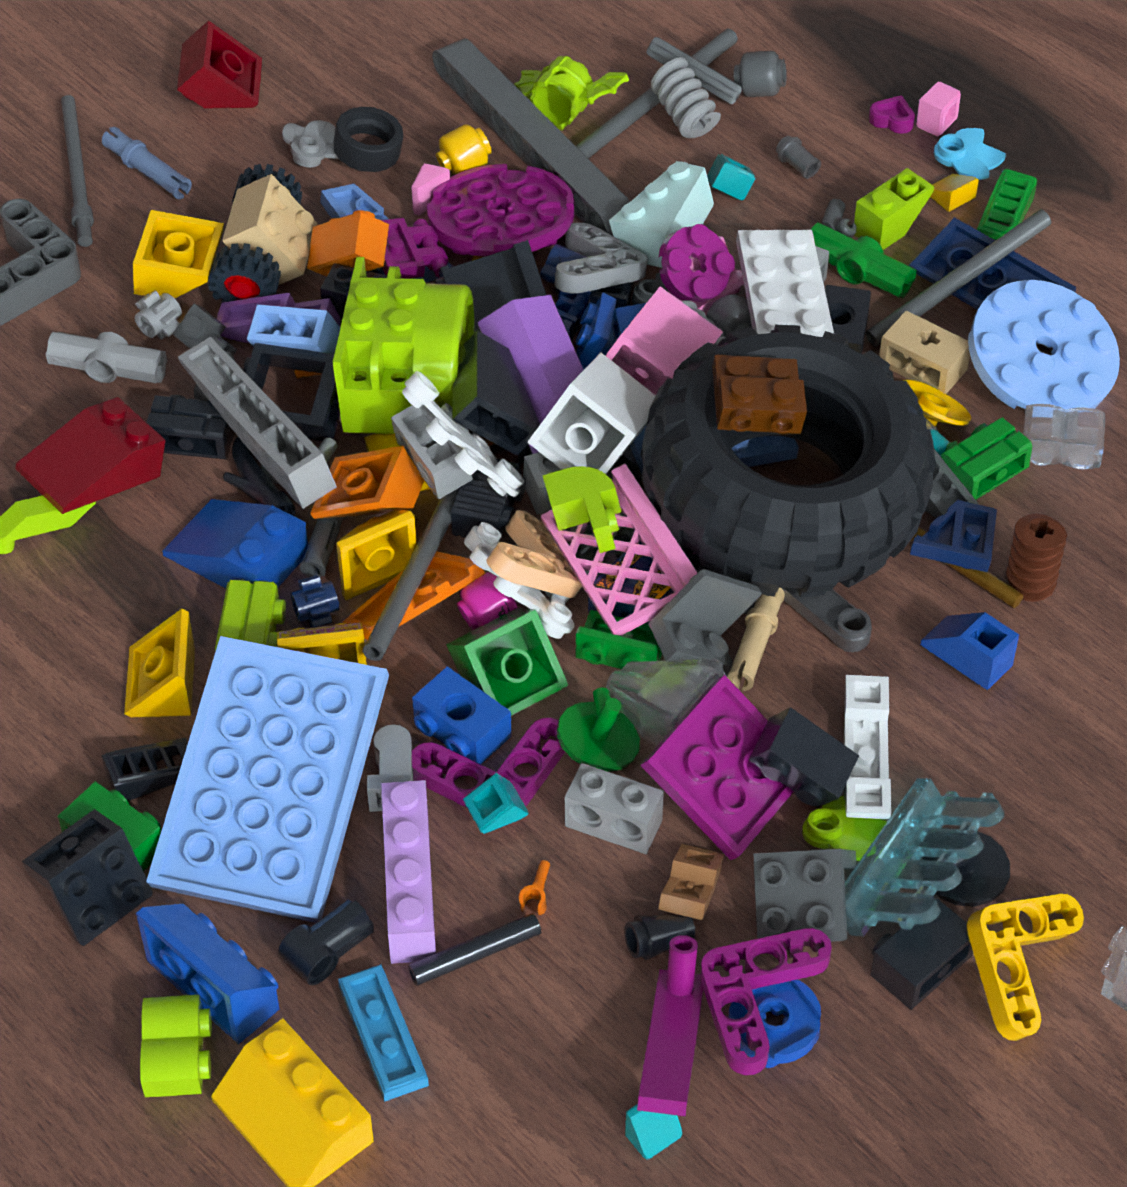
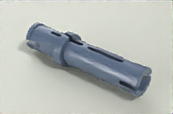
(135, 155)

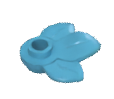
(968, 153)

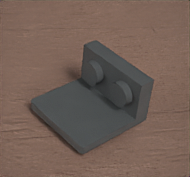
(699, 615)
(802, 891)

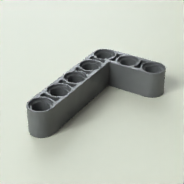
(46, 260)

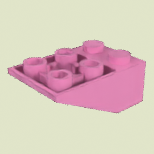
(661, 340)

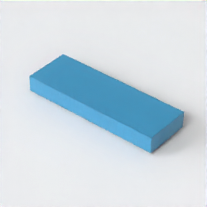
(383, 1032)

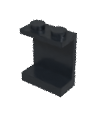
(497, 279)

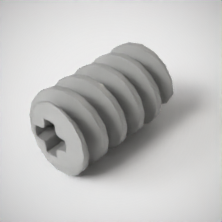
(685, 98)

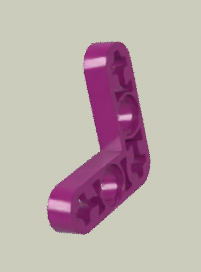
(456, 765)
(739, 986)

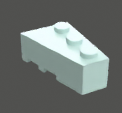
(669, 203)

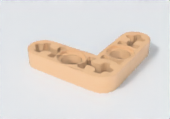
(534, 560)

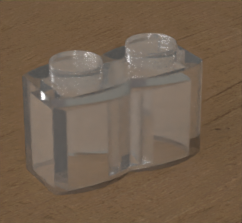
(1065, 436)

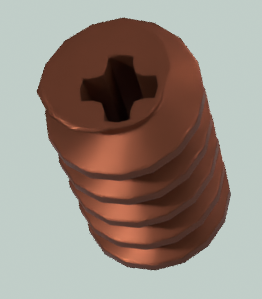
(1036, 556)

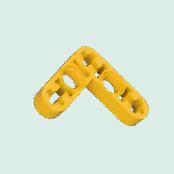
(1006, 947)

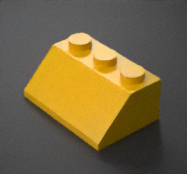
(292, 1108)

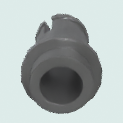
(792, 151)

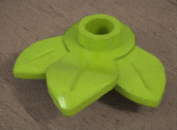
(833, 830)

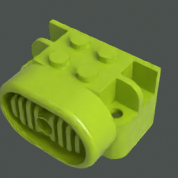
(390, 334)

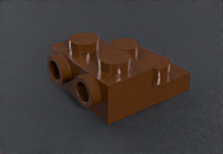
(758, 394)

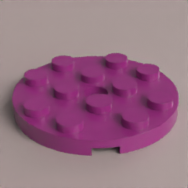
(499, 207)

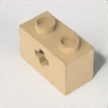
(925, 352)

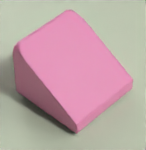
(424, 185)

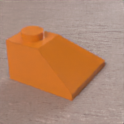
(370, 484)

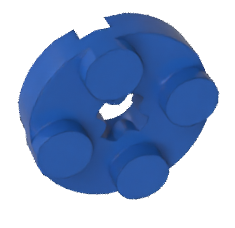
(799, 1027)

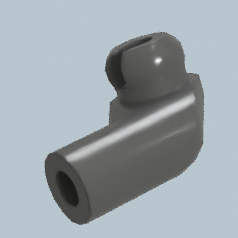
(833, 218)

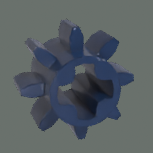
(315, 601)

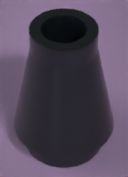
(652, 934)

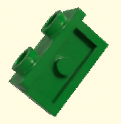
(600, 646)

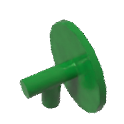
(598, 733)

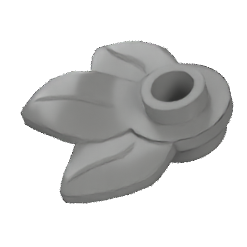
(310, 143)

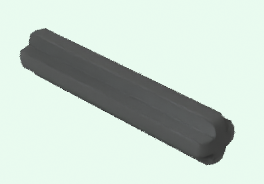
(709, 78)

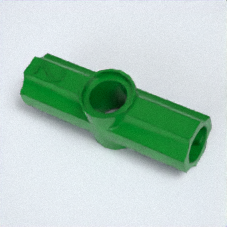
(864, 261)

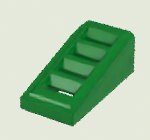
(1007, 203)

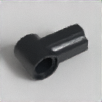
(317, 949)

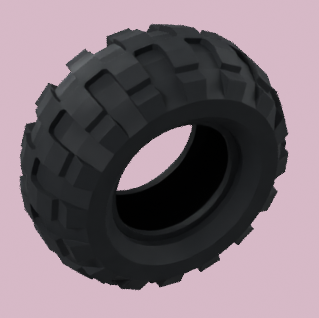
(781, 530)

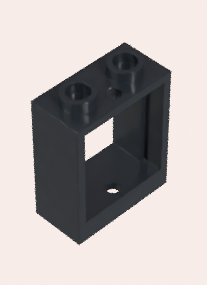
(326, 410)

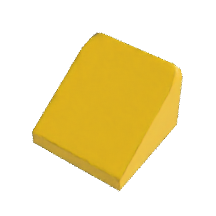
(954, 191)

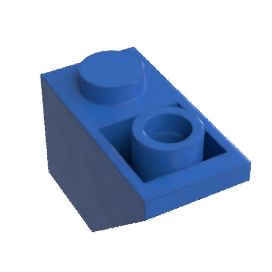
(974, 646)

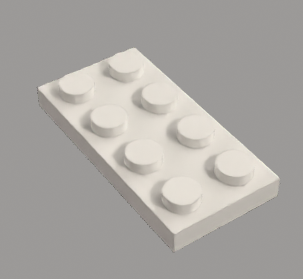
(783, 280)

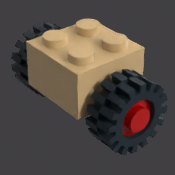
(263, 237)

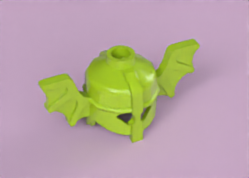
(566, 89)

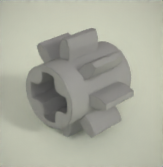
(158, 315)

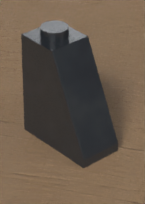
(492, 395)

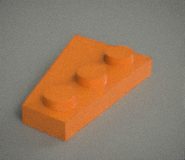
(442, 579)

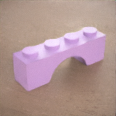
(408, 871)

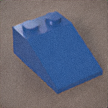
(240, 543)

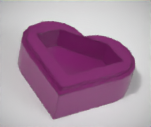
(892, 114)

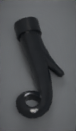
(255, 481)

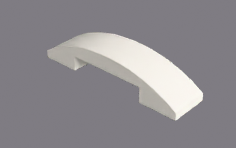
(866, 733)

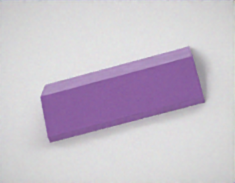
(538, 347)

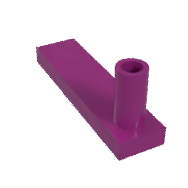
(672, 1032)

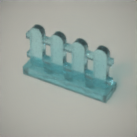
(896, 854)

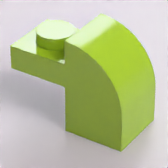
(584, 496)

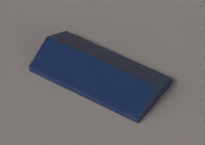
(961, 242)

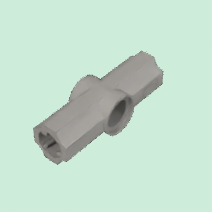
(106, 357)

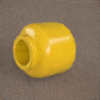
(463, 149)

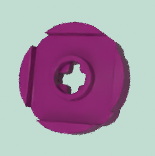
(713, 258)

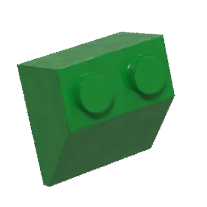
(510, 660)

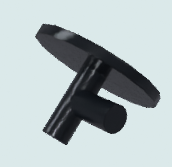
(982, 875)

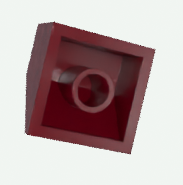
(218, 70)

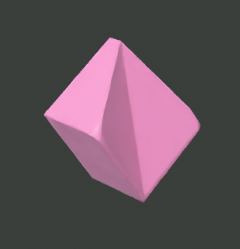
(938, 109)

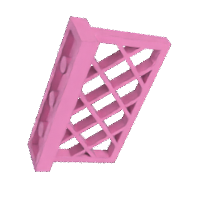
(656, 542)

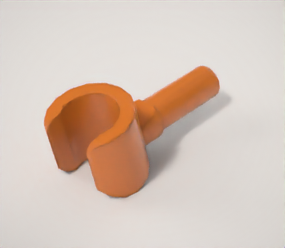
(536, 890)

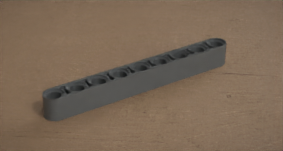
(528, 130)

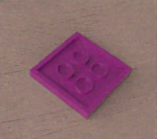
(709, 769)

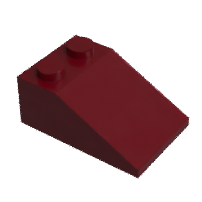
(94, 456)

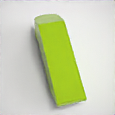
(33, 518)

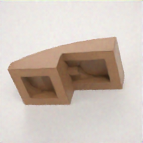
(691, 882)

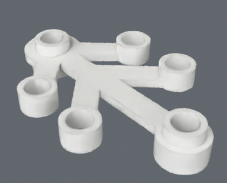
(475, 451)
(552, 613)

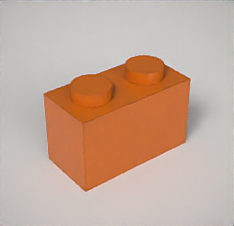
(346, 239)

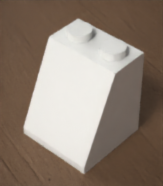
(594, 418)

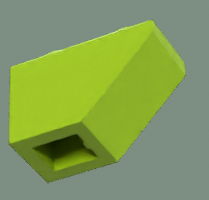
(892, 208)

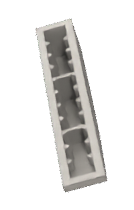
(259, 423)

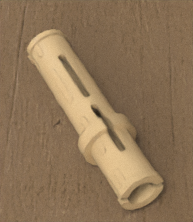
(760, 624)

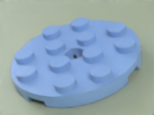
(1033, 311)

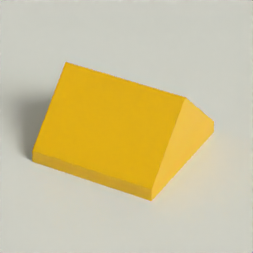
(162, 670)

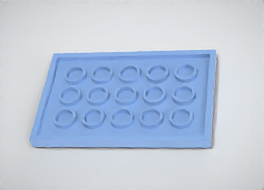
(269, 779)

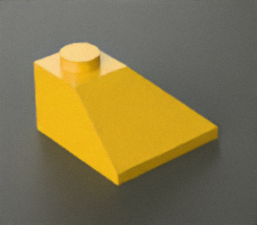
(375, 552)

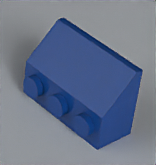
(202, 963)

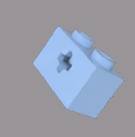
(294, 328)

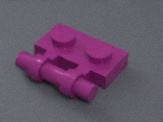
(403, 252)

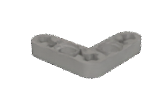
(606, 261)

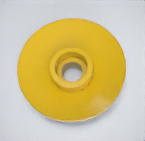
(939, 406)

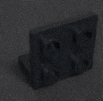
(90, 875)

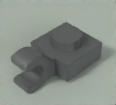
(199, 326)

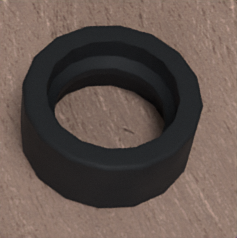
(363, 156)

